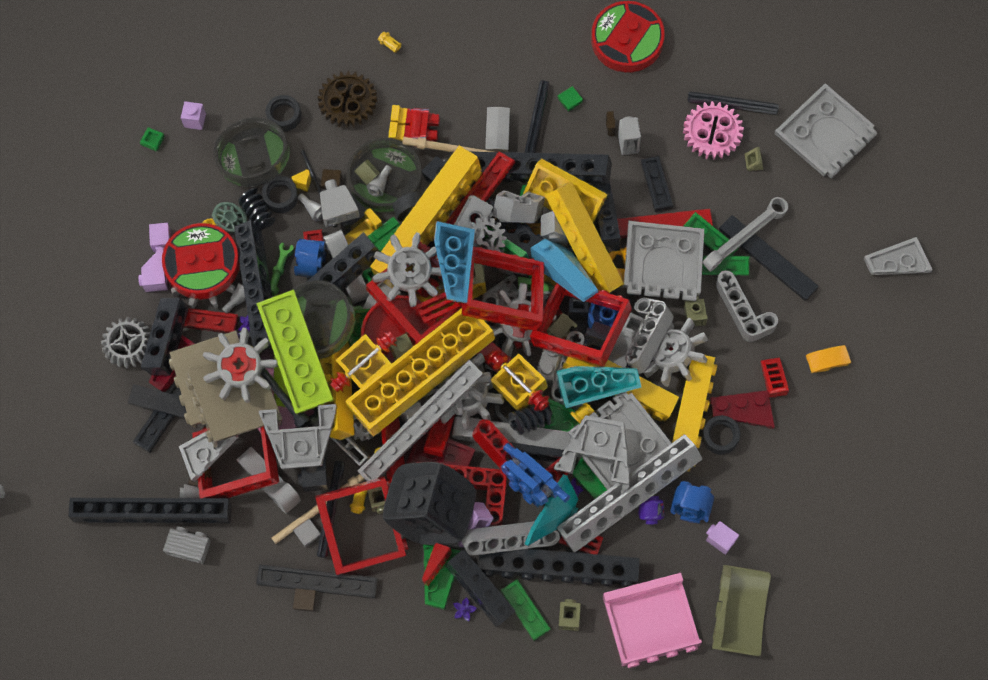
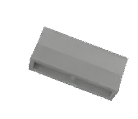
(497, 129)
(351, 443)

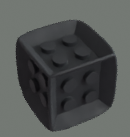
(429, 503)

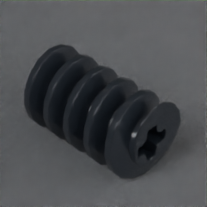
(255, 209)
(529, 419)

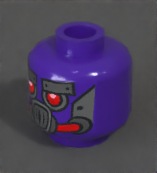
(652, 510)

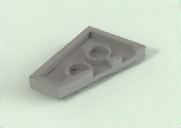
(899, 259)

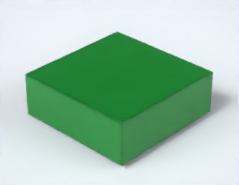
(570, 98)
(152, 139)

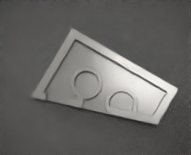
(201, 454)

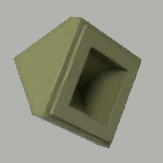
(754, 160)
(367, 172)

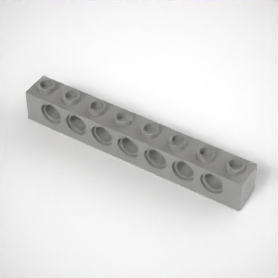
(624, 498)

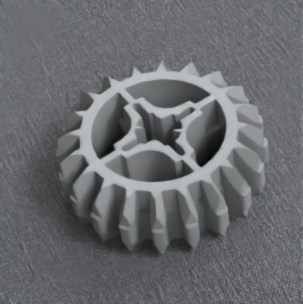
(112, 345)

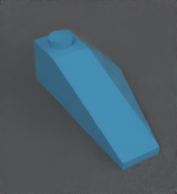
(454, 255)
(564, 268)

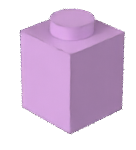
(193, 115)
(159, 235)
(721, 537)

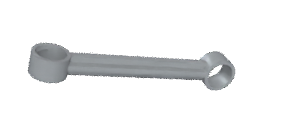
(717, 257)

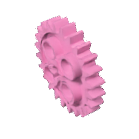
(696, 126)

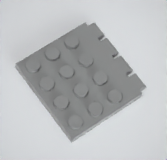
(826, 131)
(663, 260)
(642, 436)

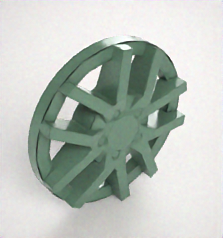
(228, 217)

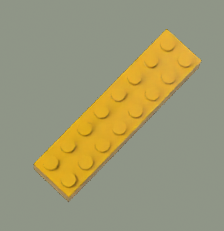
(435, 204)
(419, 371)

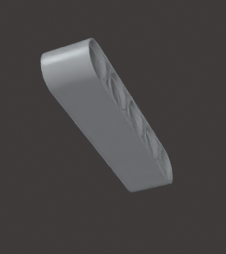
(503, 538)

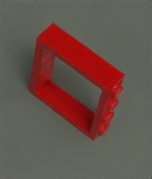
(502, 314)
(396, 315)
(577, 351)
(246, 484)
(321, 503)

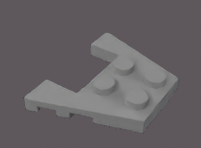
(601, 440)
(300, 445)

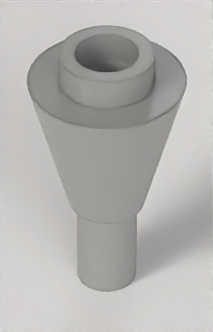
(377, 185)
(312, 207)
(237, 297)
(189, 492)

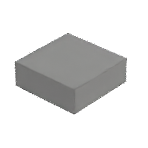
(307, 532)

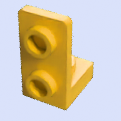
(368, 226)

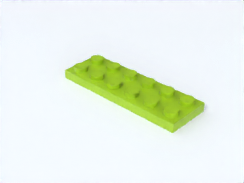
(295, 352)

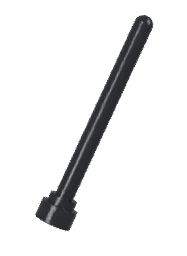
(301, 419)

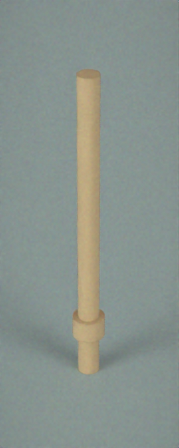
(421, 143)
(311, 513)

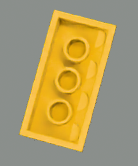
(548, 177)

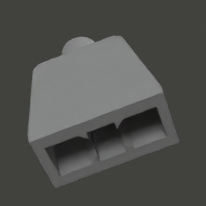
(337, 204)

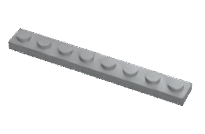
(421, 421)

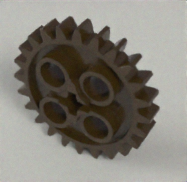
(330, 95)

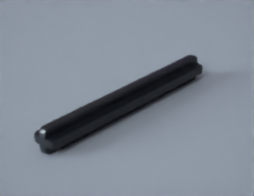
(736, 103)
(537, 117)
(336, 482)

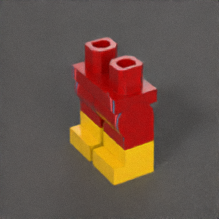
(413, 124)

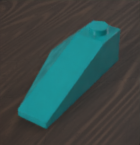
(588, 383)
(554, 513)

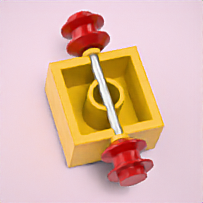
(363, 361)
(518, 381)

